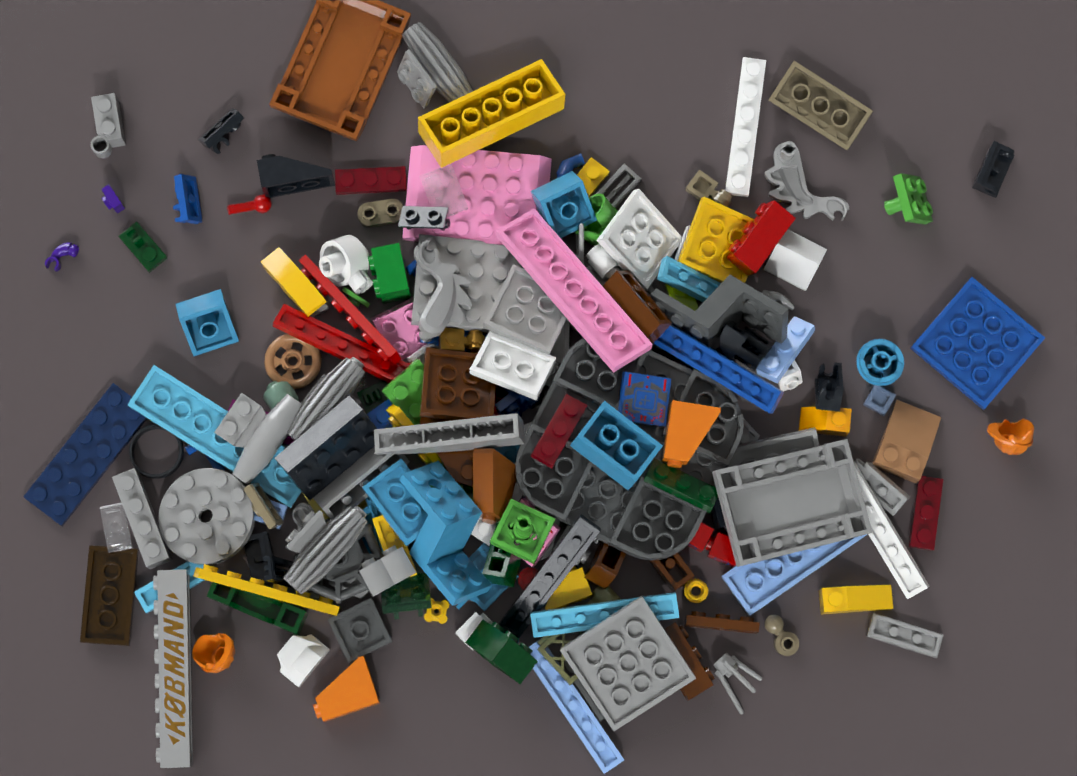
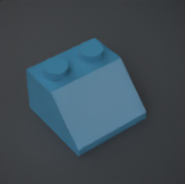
(564, 204)
(207, 322)

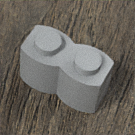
(386, 571)

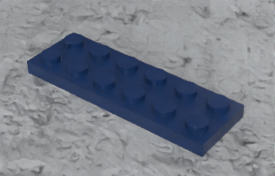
(86, 456)

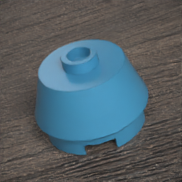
(880, 362)

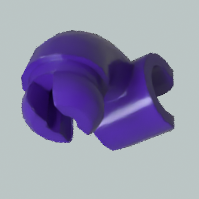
(62, 250)

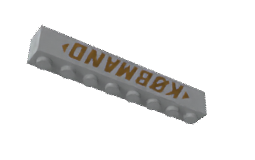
(174, 668)

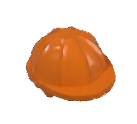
(1012, 437)
(214, 652)

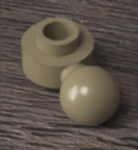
(774, 625)

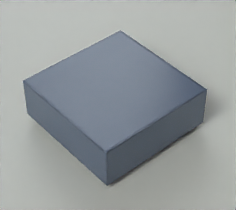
(879, 399)

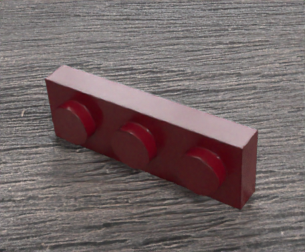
(370, 180)
(559, 431)
(926, 513)

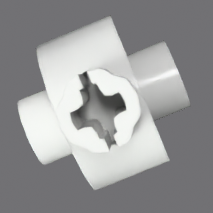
(345, 263)

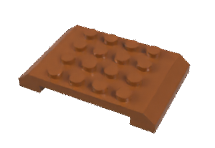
(341, 64)

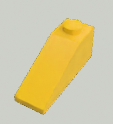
(855, 599)

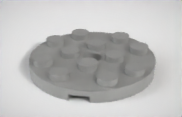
(182, 511)

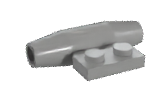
(257, 432)

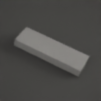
(904, 635)

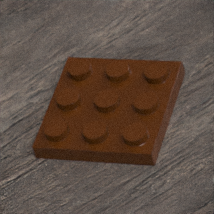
(451, 390)

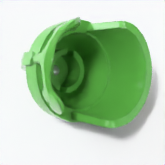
(604, 214)

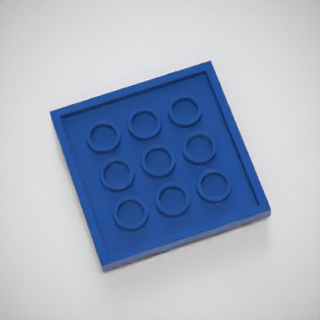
(977, 343)

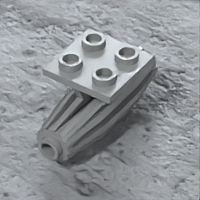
(430, 67)
(327, 394)
(321, 545)

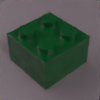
(502, 650)

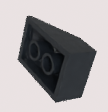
(288, 176)

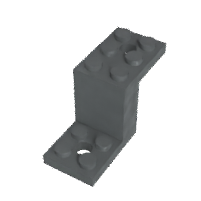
(729, 302)

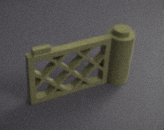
(599, 595)

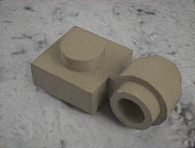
(705, 186)

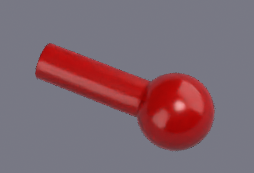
(260, 204)

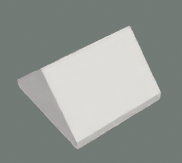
(795, 259)

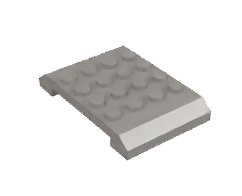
(791, 502)

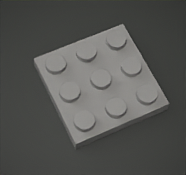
(525, 313)

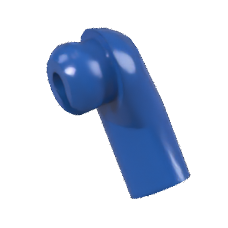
(569, 164)

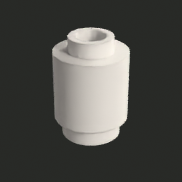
(602, 262)

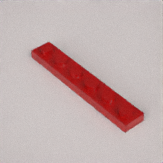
(355, 317)
(336, 342)

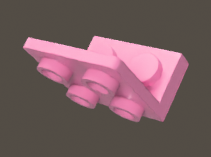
(397, 328)

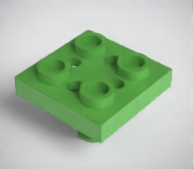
(910, 199)
(525, 523)

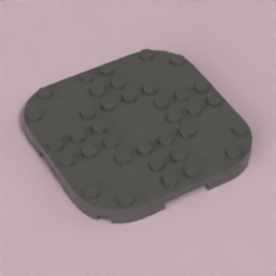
(640, 519)

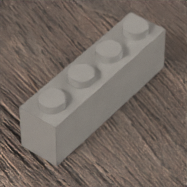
(347, 488)
(142, 518)

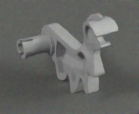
(792, 187)

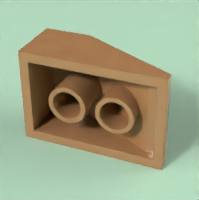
(906, 441)

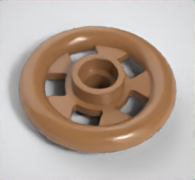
(310, 371)

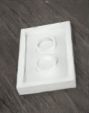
(512, 365)

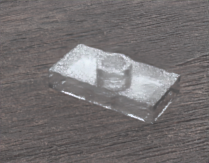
(115, 527)

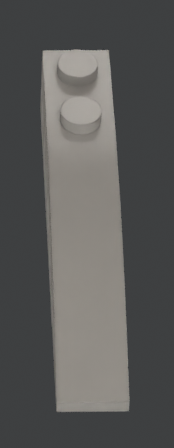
(451, 435)

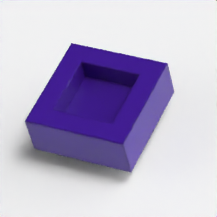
(111, 199)

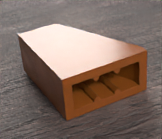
(492, 483)

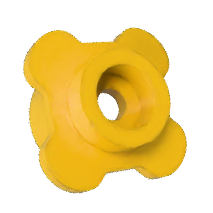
(439, 617)

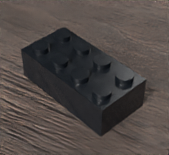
(328, 448)

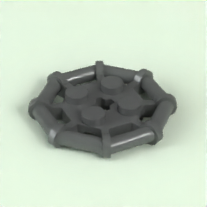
(349, 568)

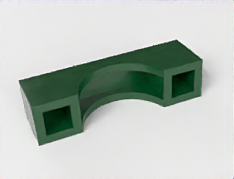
(261, 607)

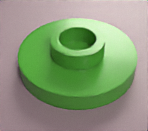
(354, 298)

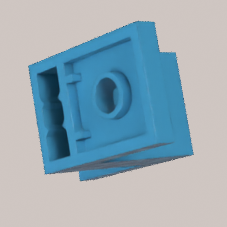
(445, 532)

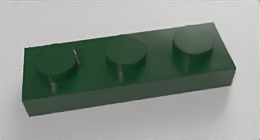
(681, 485)

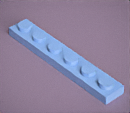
(577, 713)

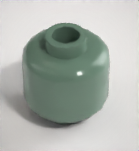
(276, 392)

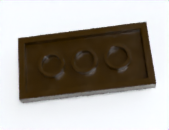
(109, 596)

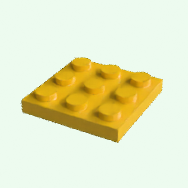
(709, 239)

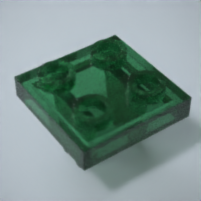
(407, 595)

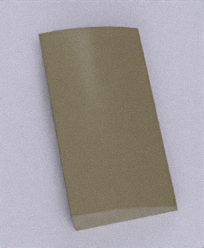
(820, 105)

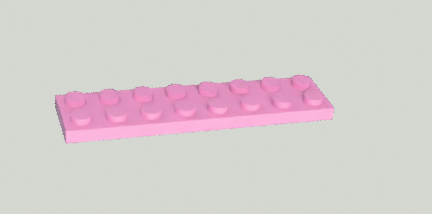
(574, 290)

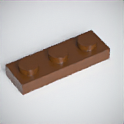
(722, 622)

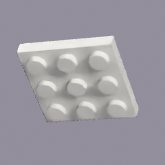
(639, 238)

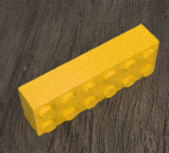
(491, 113)

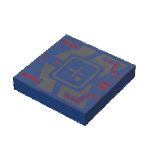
(644, 398)

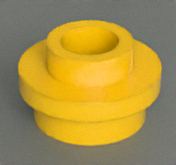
(703, 590)

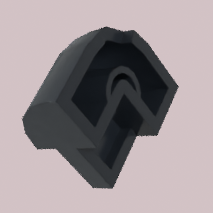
(744, 345)

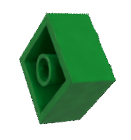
(390, 272)

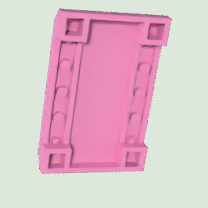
(493, 187)

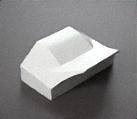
(301, 657)

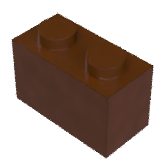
(605, 565)

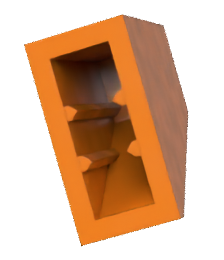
(686, 430)
(347, 693)

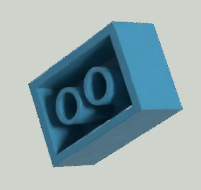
(616, 445)

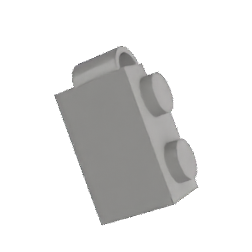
(108, 124)

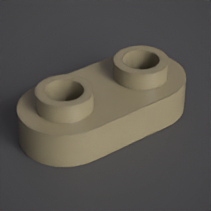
(381, 215)

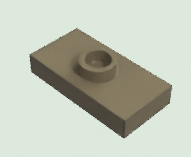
(262, 505)

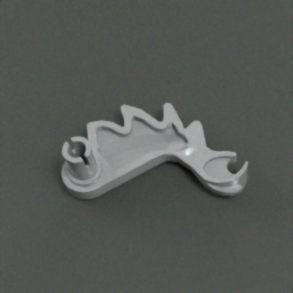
(448, 297)

